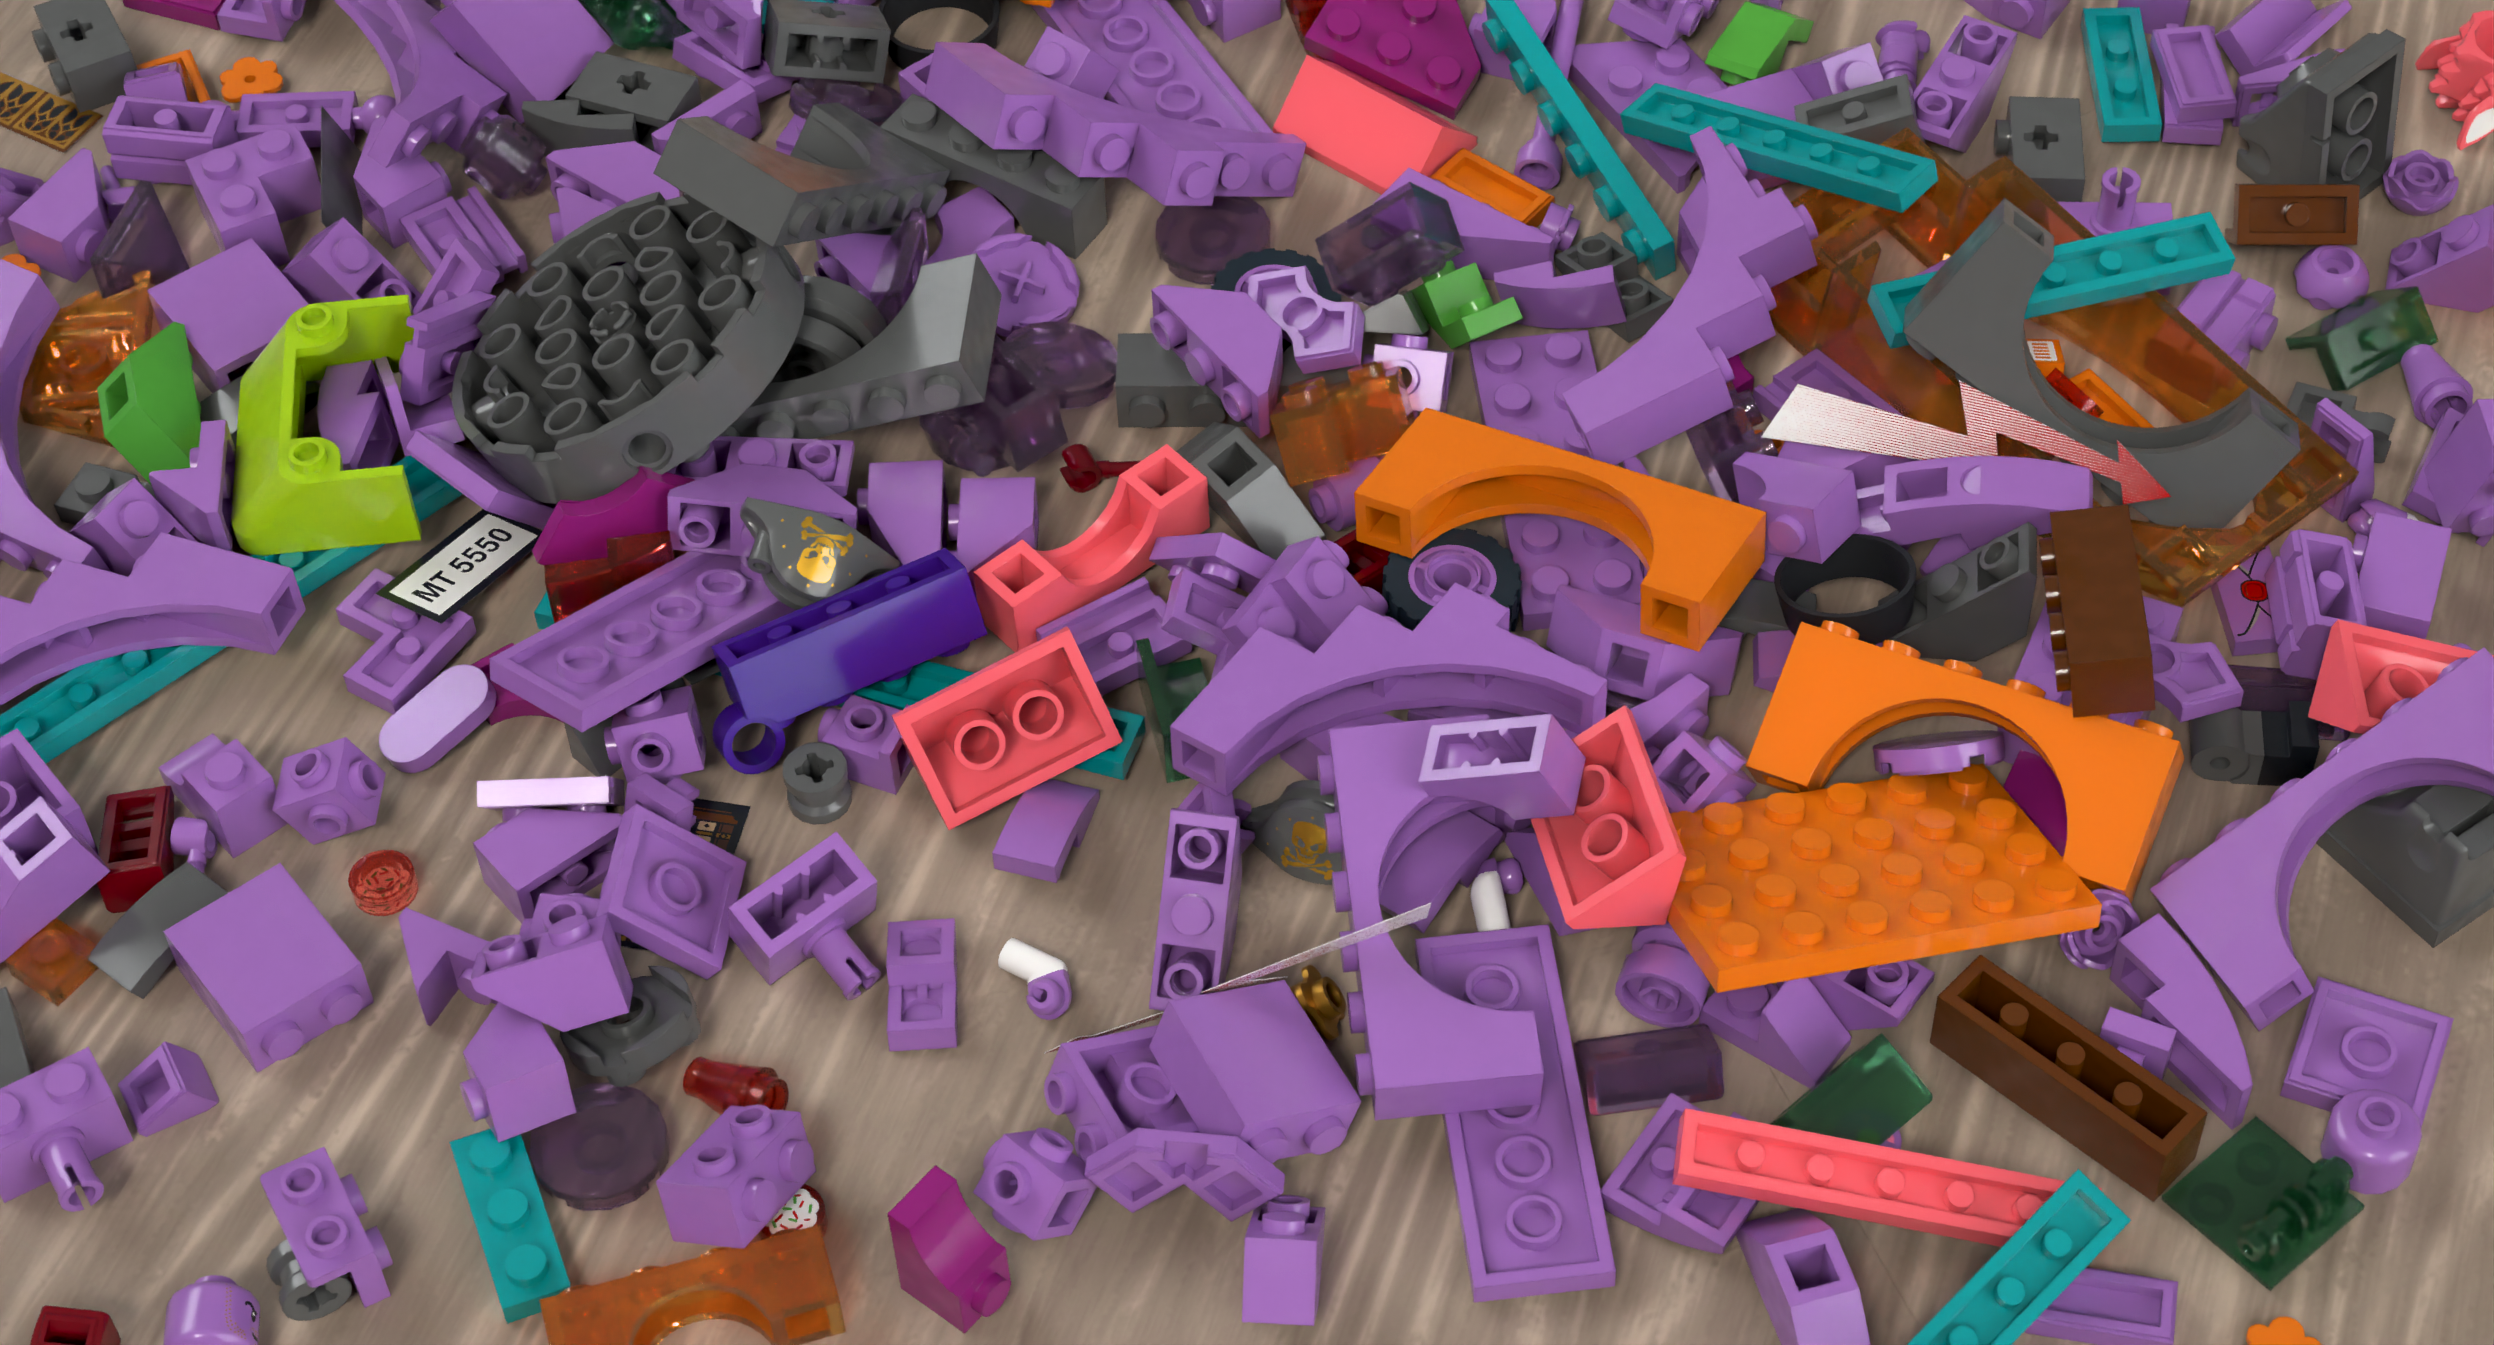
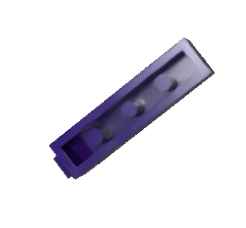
(840, 647)

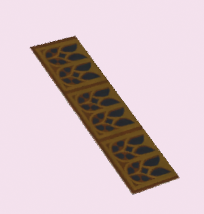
(42, 115)

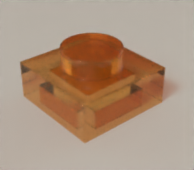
(53, 961)

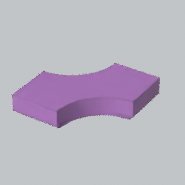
(969, 222)
(1321, 330)
(2192, 679)

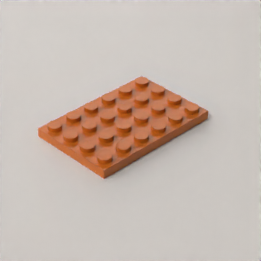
(1867, 878)

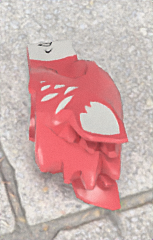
(2465, 76)

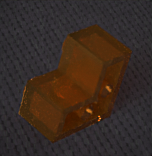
(1335, 424)

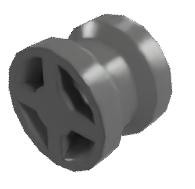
(807, 795)
(296, 1296)

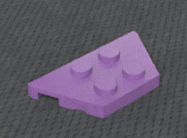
(1620, 72)

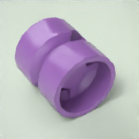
(1661, 979)

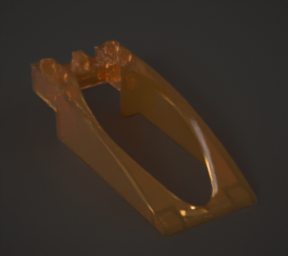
(2133, 334)

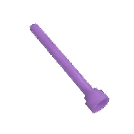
(1540, 159)

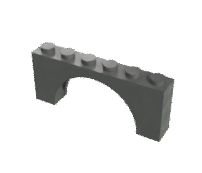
(834, 183)
(1975, 325)
(920, 364)

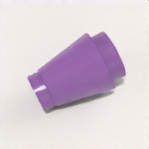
(2434, 385)

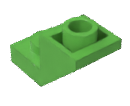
(1756, 42)
(1460, 305)

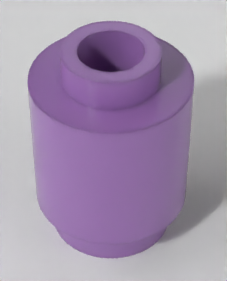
(1333, 496)

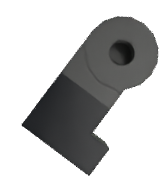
(2255, 745)

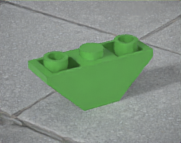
(152, 404)

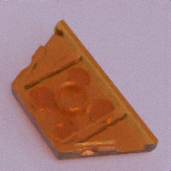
(80, 353)

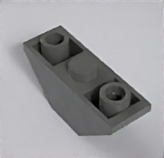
(1249, 490)
(1975, 601)

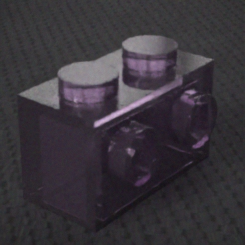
(1390, 245)
(1726, 438)

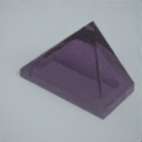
(136, 243)

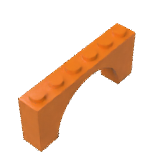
(1459, 471)
(1848, 690)

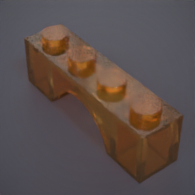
(771, 1285)

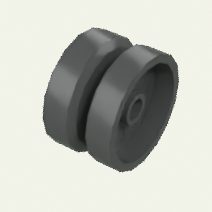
(832, 328)

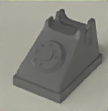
(2330, 119)
(2422, 855)

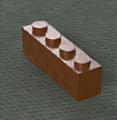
(2097, 612)
(2067, 1077)

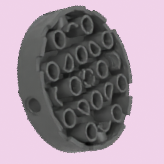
(630, 359)

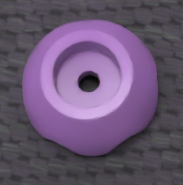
(2420, 183)
(2331, 277)
(2098, 948)

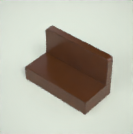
(2295, 214)

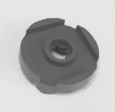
(659, 1024)

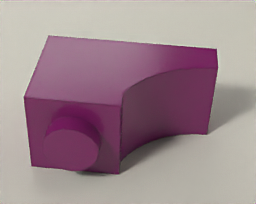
(946, 1253)

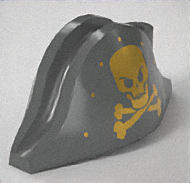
(808, 553)
(1294, 832)

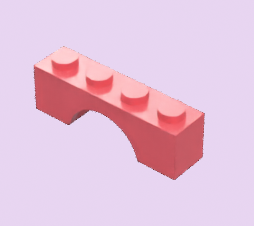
(1035, 587)

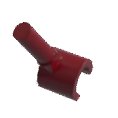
(1084, 472)

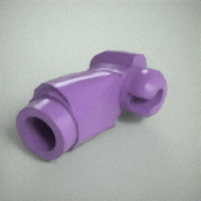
(1901, 49)

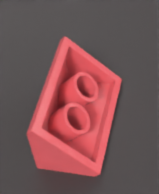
(1365, 126)
(2371, 671)
(1007, 728)
(1620, 848)

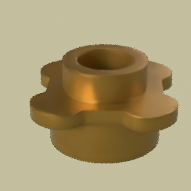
(1320, 1001)

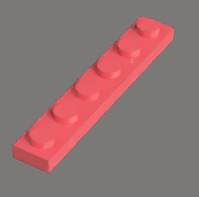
(1855, 1178)

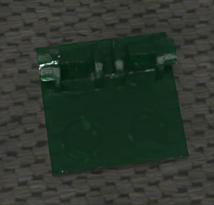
(637, 22)
(2266, 1202)

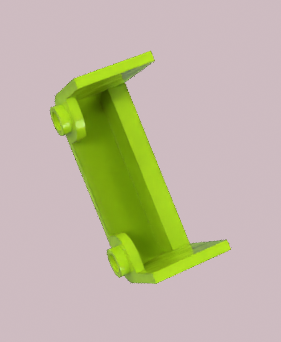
(292, 487)

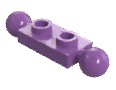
(273, 110)

